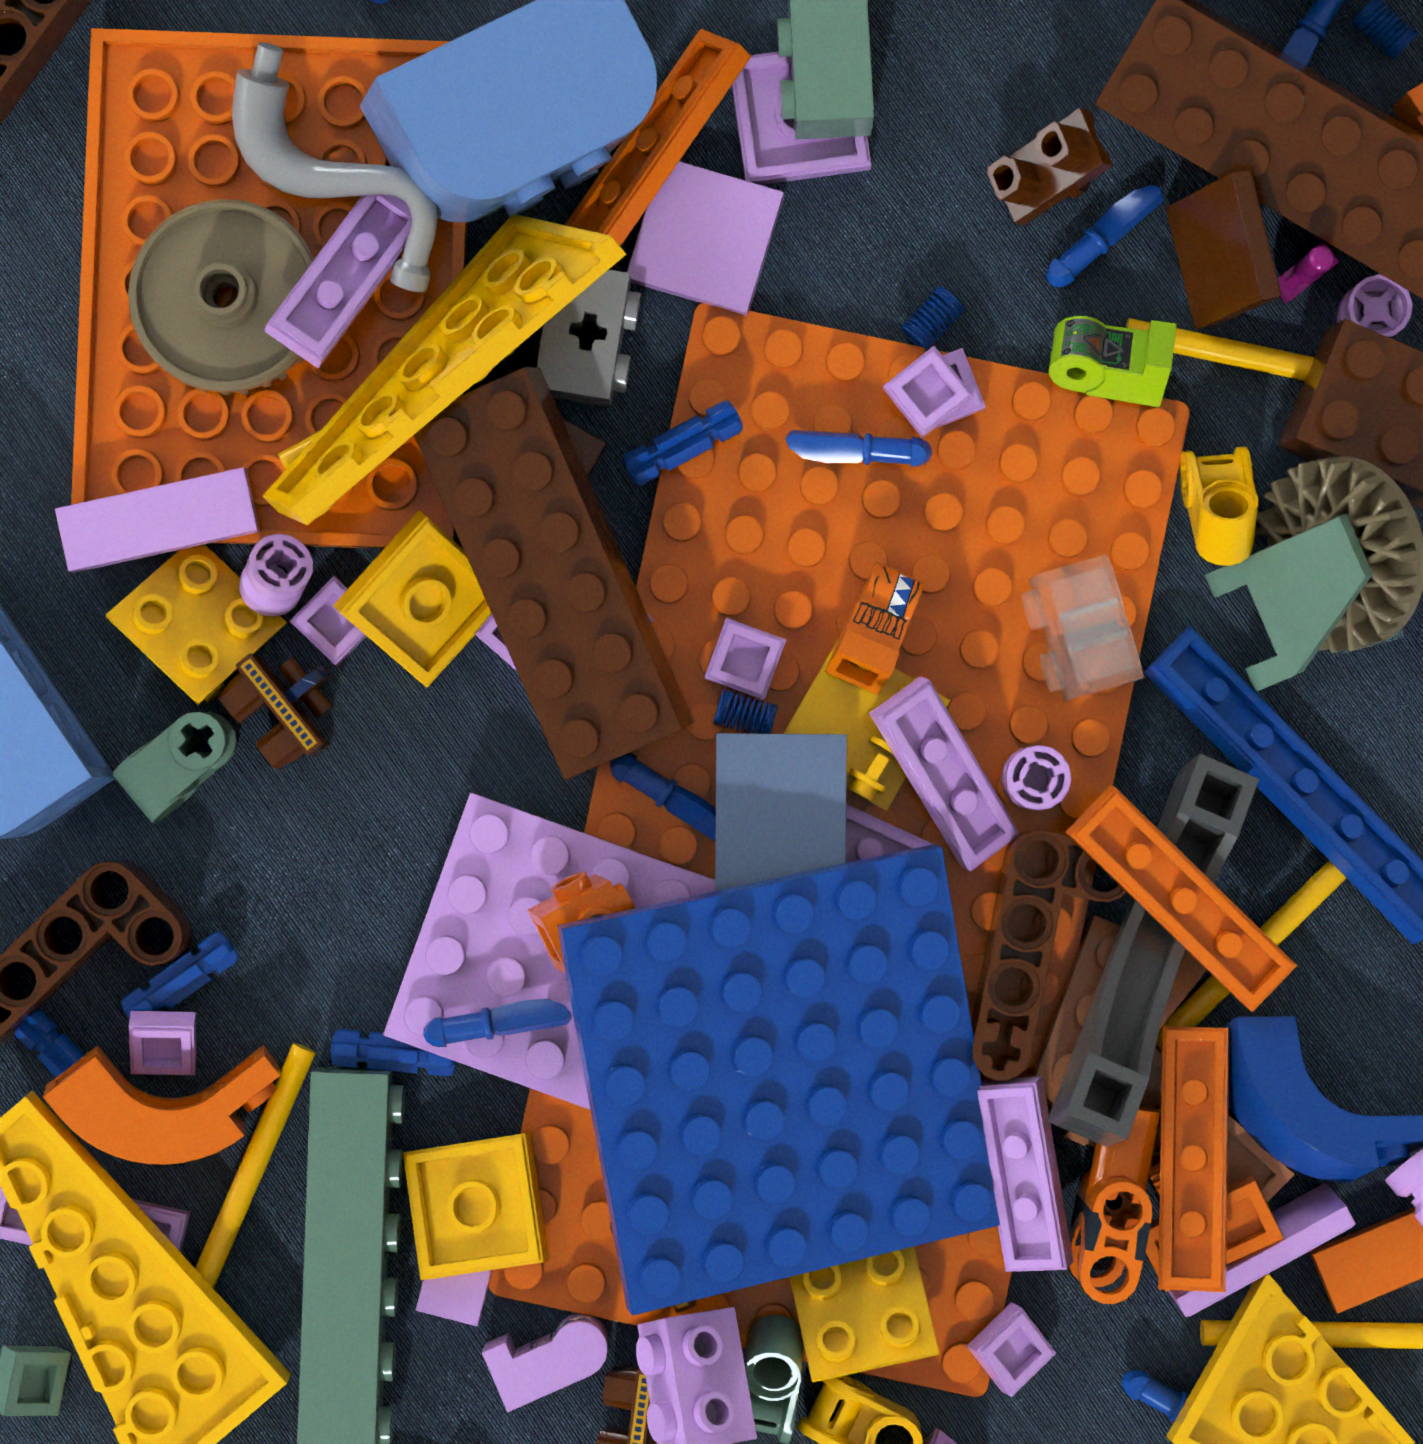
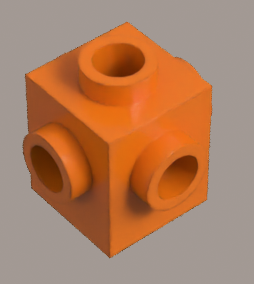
(575, 900)

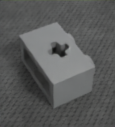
(598, 373)

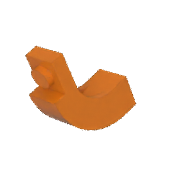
(155, 1129)

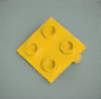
(193, 621)
(843, 708)
(864, 1315)

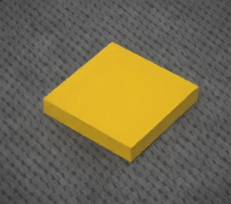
(418, 600)
(475, 1206)

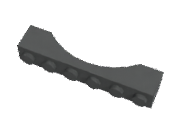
(1124, 1018)

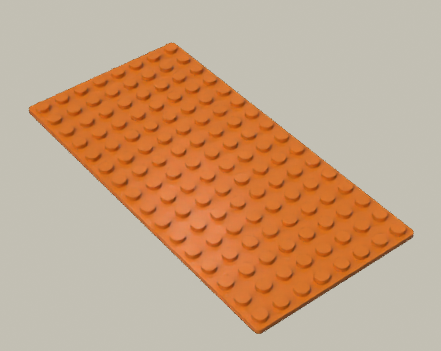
(787, 552)

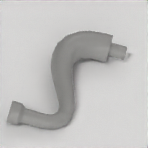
(273, 156)

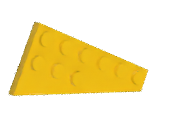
(479, 319)
(136, 1309)
(1280, 1385)

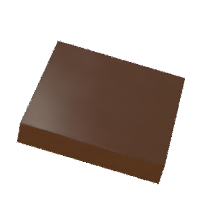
(1223, 250)

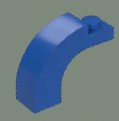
(1294, 1119)

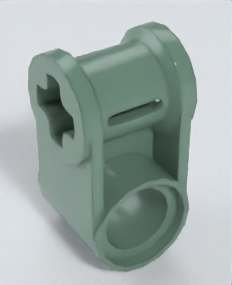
(168, 768)
(774, 1381)

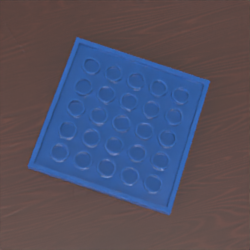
(780, 1076)

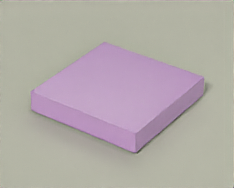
(769, 142)
(706, 238)

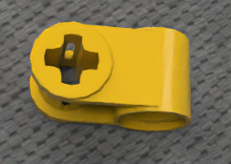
(1220, 504)
(858, 1416)

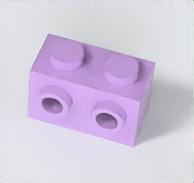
(696, 1379)

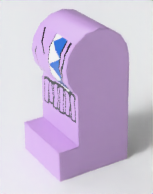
(547, 1363)

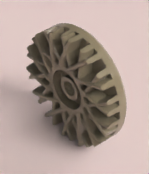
(178, 284)
(1383, 526)

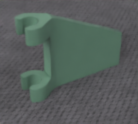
(1299, 593)

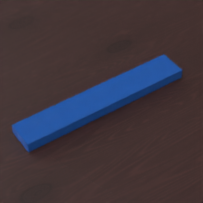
(1293, 778)

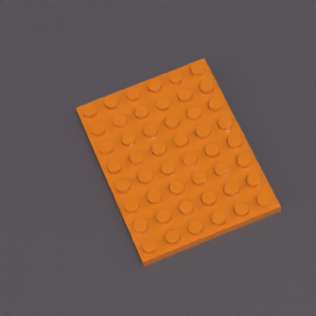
(167, 142)

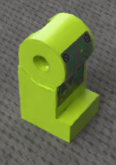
(1113, 359)

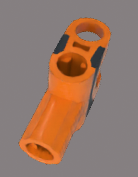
(1124, 1228)

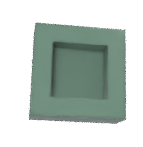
(32, 1380)

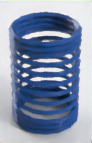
(1372, 13)
(927, 318)
(763, 721)

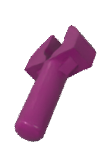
(1306, 272)

